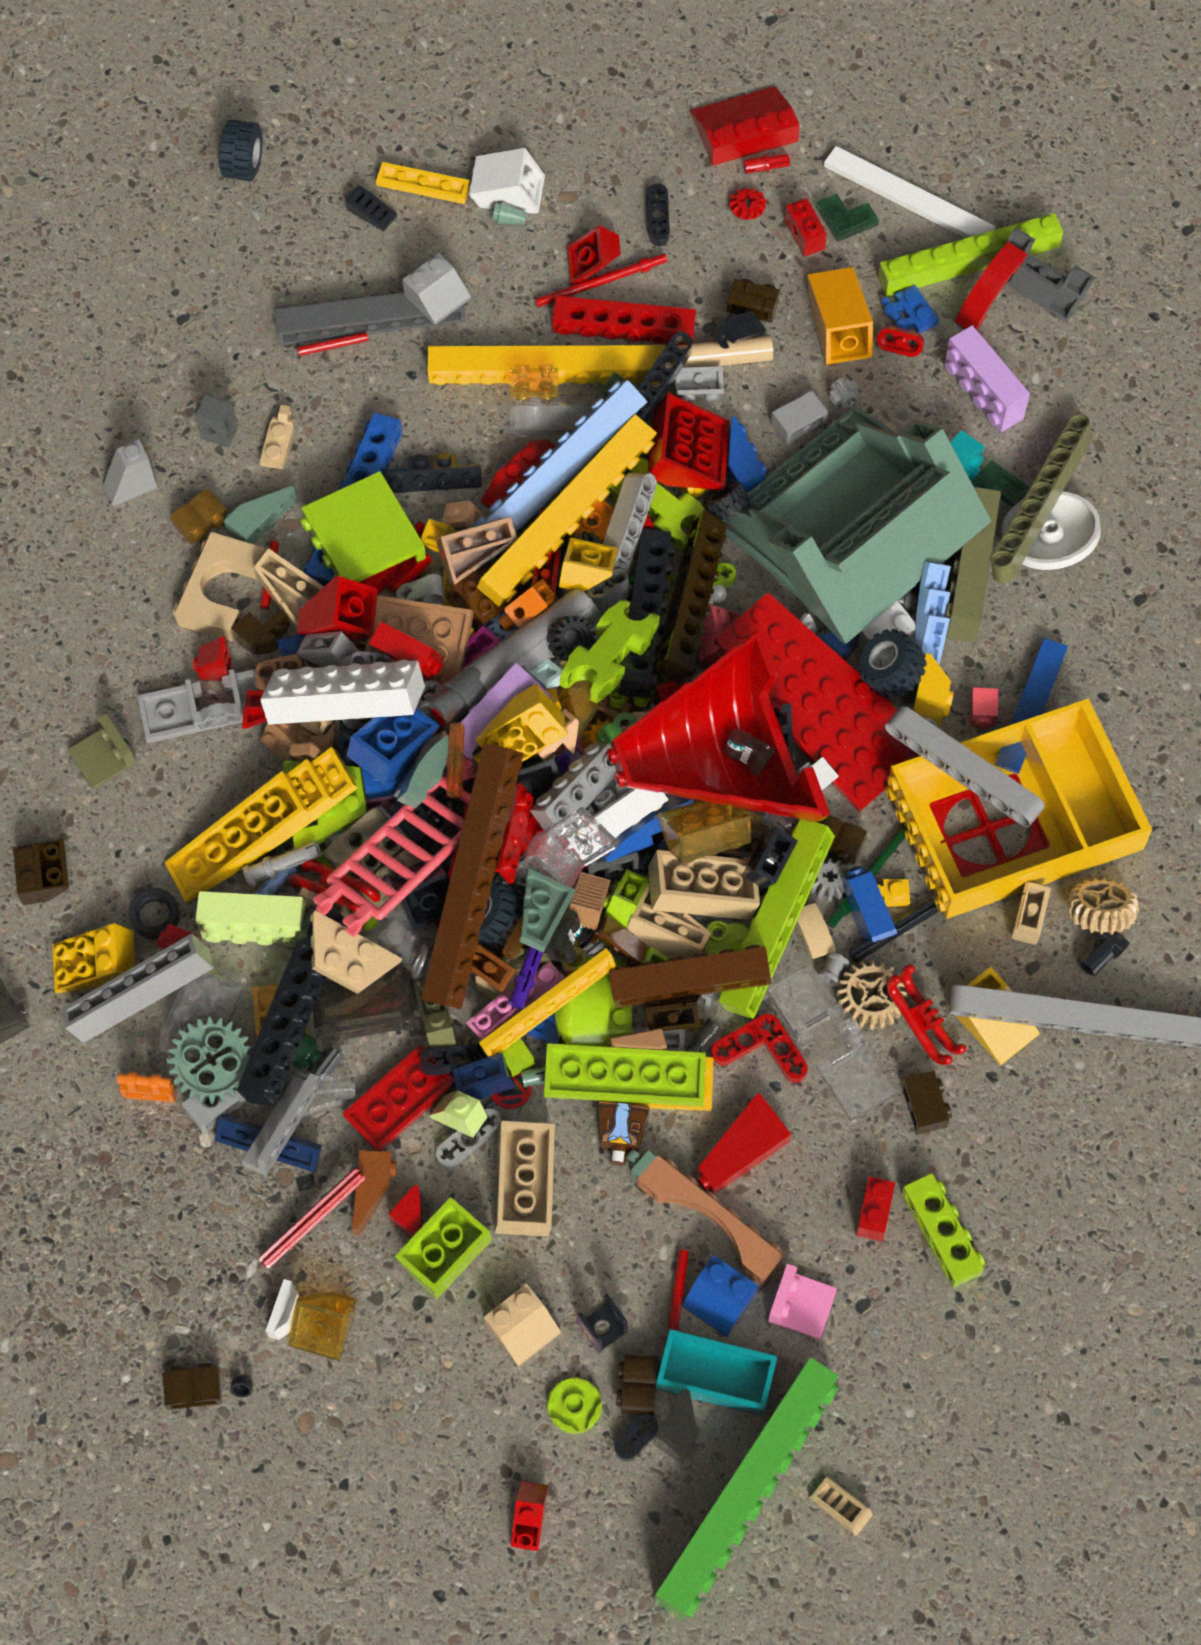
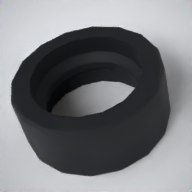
(147, 896)

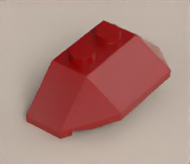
(514, 470)

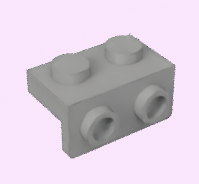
(700, 382)

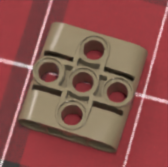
(366, 827)

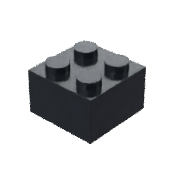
(425, 901)

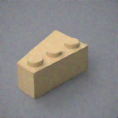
(285, 584)
(667, 931)

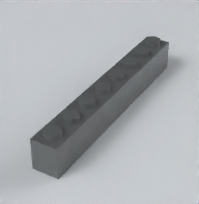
(352, 317)

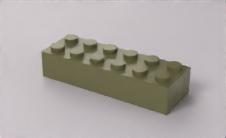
(971, 575)

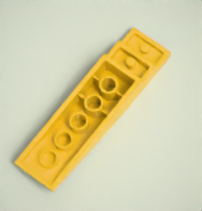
(261, 823)

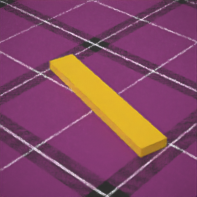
(548, 1003)

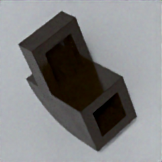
(260, 637)

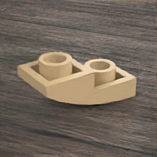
(814, 932)

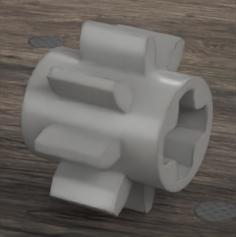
(844, 392)

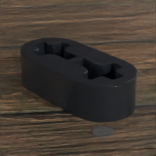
(641, 1442)

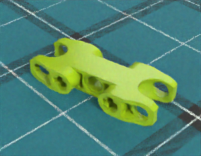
(668, 512)
(603, 660)

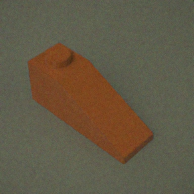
(492, 967)
(378, 1172)

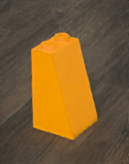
(840, 315)

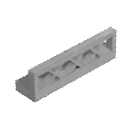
(281, 1124)

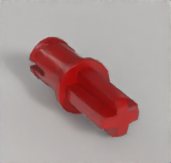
(766, 163)

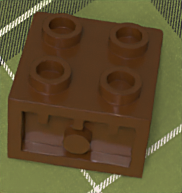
(468, 596)

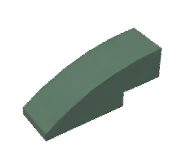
(424, 774)

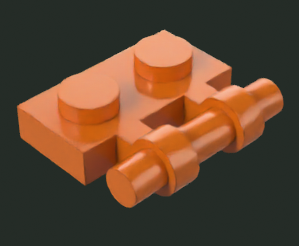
(146, 1087)

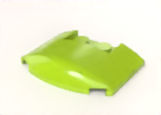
(592, 1015)

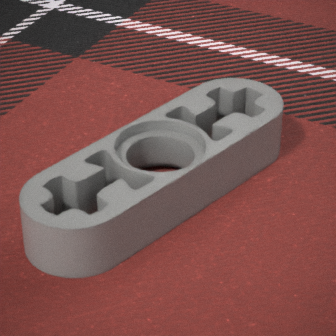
(449, 1145)

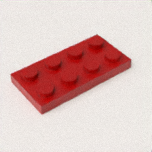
(396, 1101)

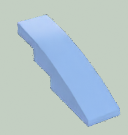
(931, 609)

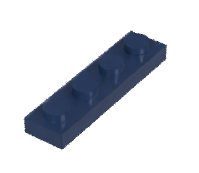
(242, 1134)

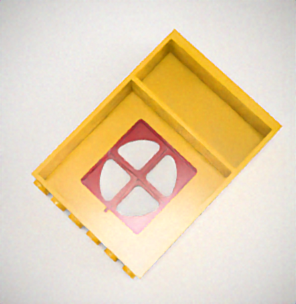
(1085, 820)

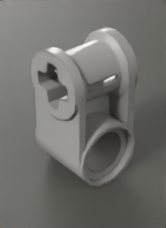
(427, 590)

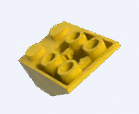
(526, 724)
(92, 958)
(998, 1038)

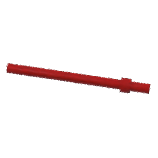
(643, 265)

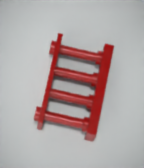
(513, 836)

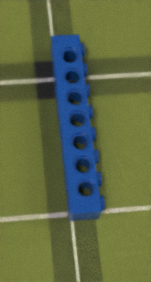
(379, 428)

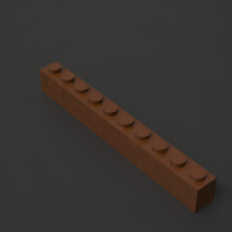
(472, 876)

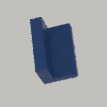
(484, 1077)

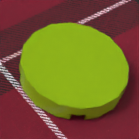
(574, 1405)

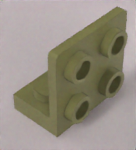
(102, 754)

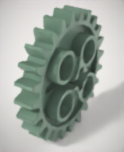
(197, 1040)

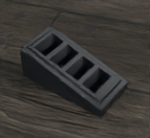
(357, 201)

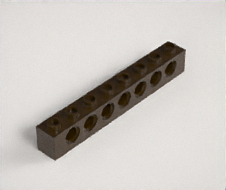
(691, 597)

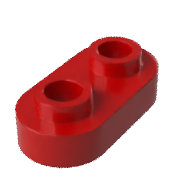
(900, 342)

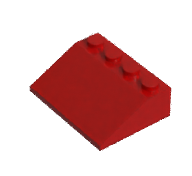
(746, 125)
(688, 445)

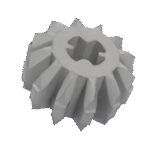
(832, 888)

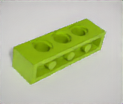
(956, 1270)

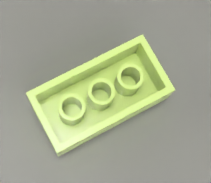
(250, 918)

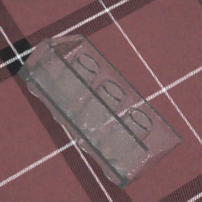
(549, 416)

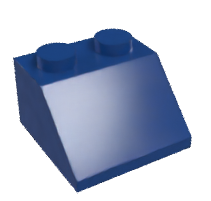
(720, 1296)

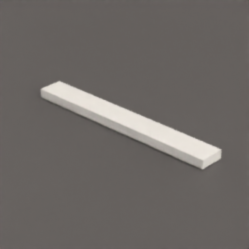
(906, 194)

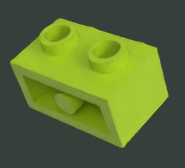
(625, 897)

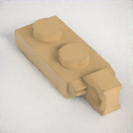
(278, 440)

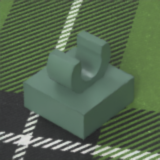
(639, 1163)

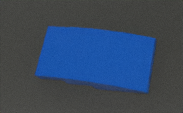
(639, 835)

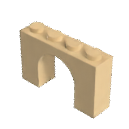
(217, 556)

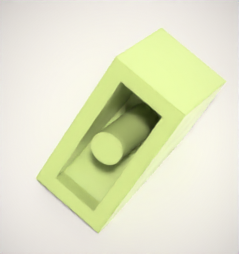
(460, 1113)

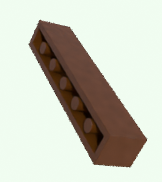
(690, 976)

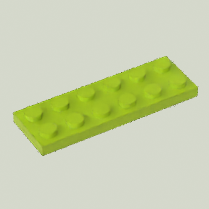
(625, 1075)

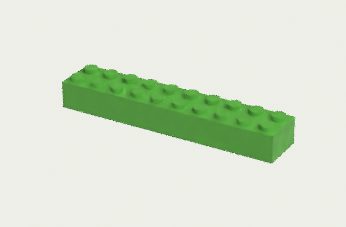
(746, 1489)

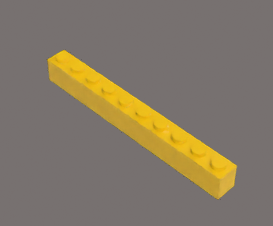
(574, 363)
(566, 510)

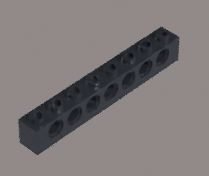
(648, 599)
(285, 1021)

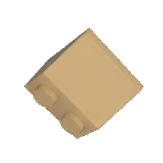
(521, 1325)

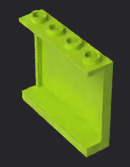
(362, 529)

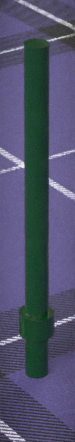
(843, 905)

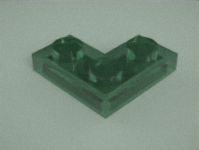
(843, 222)
(999, 479)

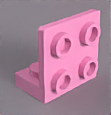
(802, 1304)

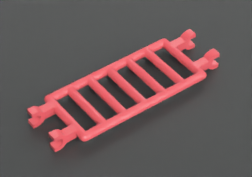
(367, 909)

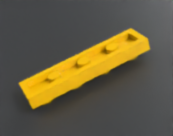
(423, 183)

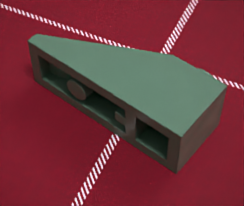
(255, 517)

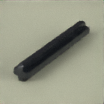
(902, 925)

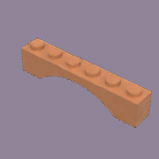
(668, 1185)

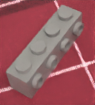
(577, 787)

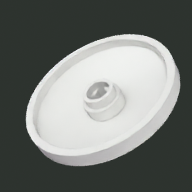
(1066, 535)

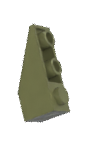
(435, 1020)

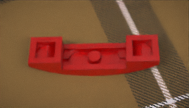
(990, 285)

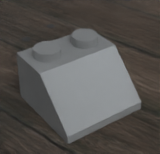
(435, 289)

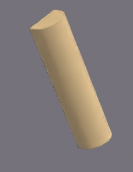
(744, 351)

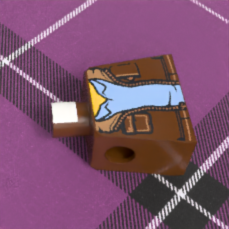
(622, 1128)

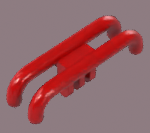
(321, 886)
(922, 1017)

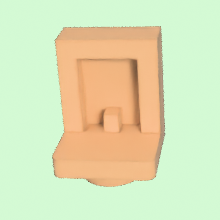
(460, 514)

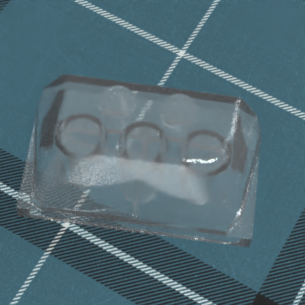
(210, 995)

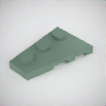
(542, 909)

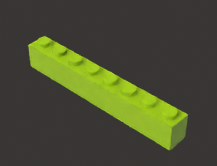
(963, 255)
(781, 909)

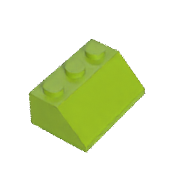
(444, 1248)

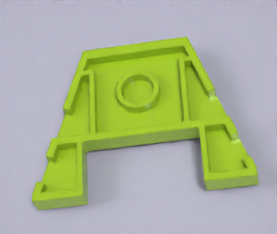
(337, 818)

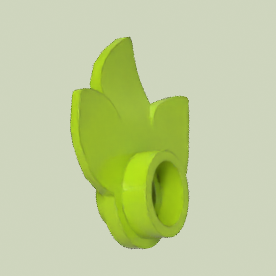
(731, 937)

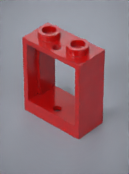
(403, 647)

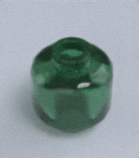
(306, 1053)

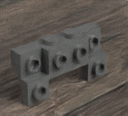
(1044, 284)

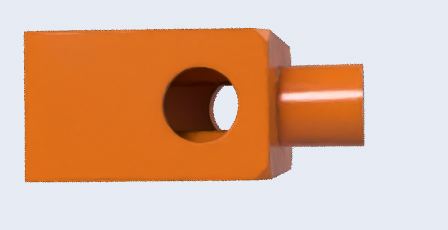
(532, 602)

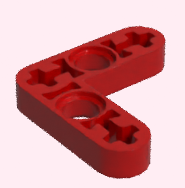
(761, 1037)

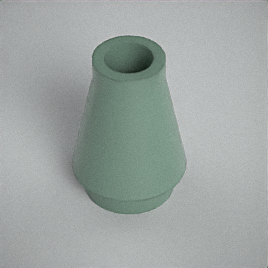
(508, 215)

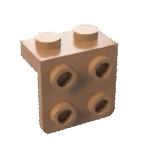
(281, 736)

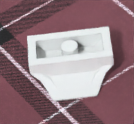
(283, 1311)

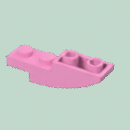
(499, 1010)

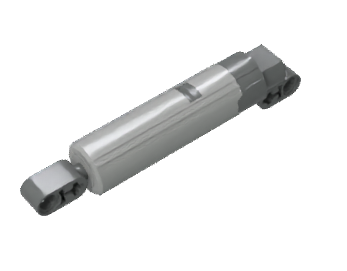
(525, 647)

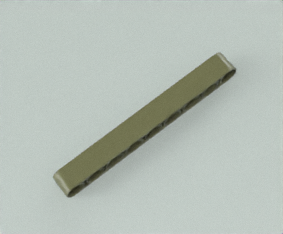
(1041, 499)

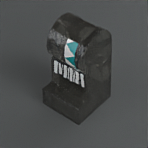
(748, 751)
(562, 942)

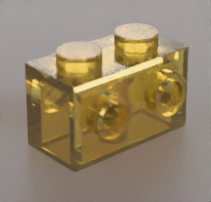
(535, 382)

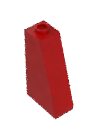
(745, 1144)

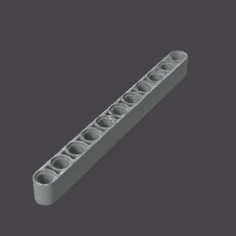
(1075, 1016)

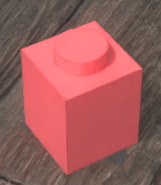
(984, 707)

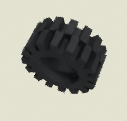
(727, 501)
(558, 635)

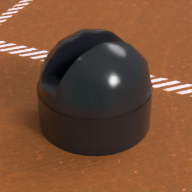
(236, 1385)

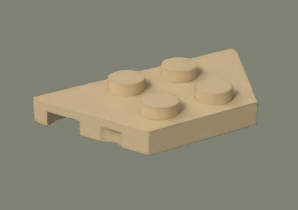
(347, 959)

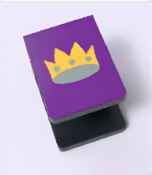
(609, 1313)

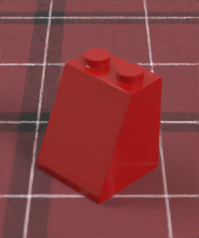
(340, 607)

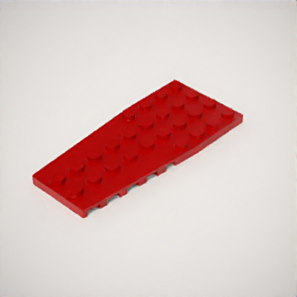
(830, 703)

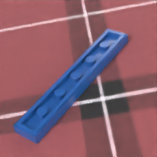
(1033, 699)

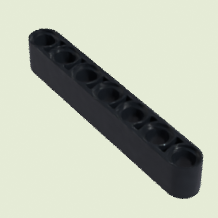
(662, 375)

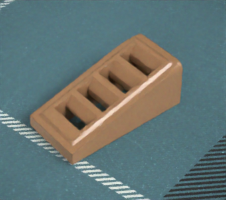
(649, 1039)

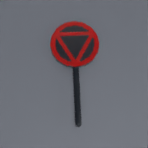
(511, 1098)

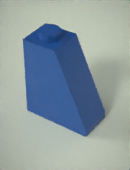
(867, 904)

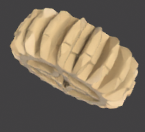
(1103, 906)
(855, 979)

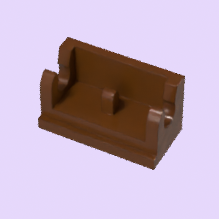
(620, 941)

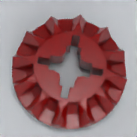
(739, 207)

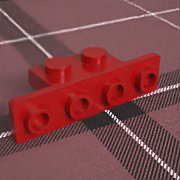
(400, 573)

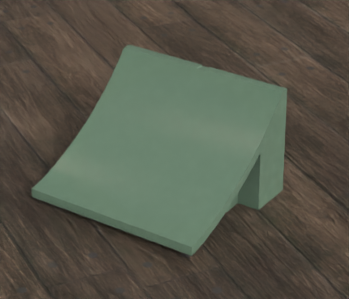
(859, 517)

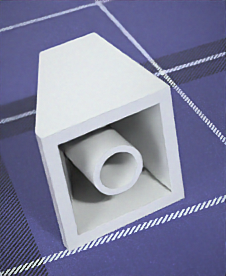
(507, 178)

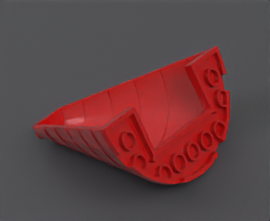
(683, 739)

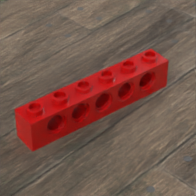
(617, 312)

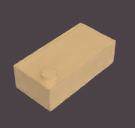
(702, 887)
(524, 1178)

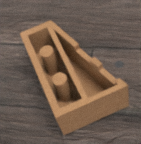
(472, 547)

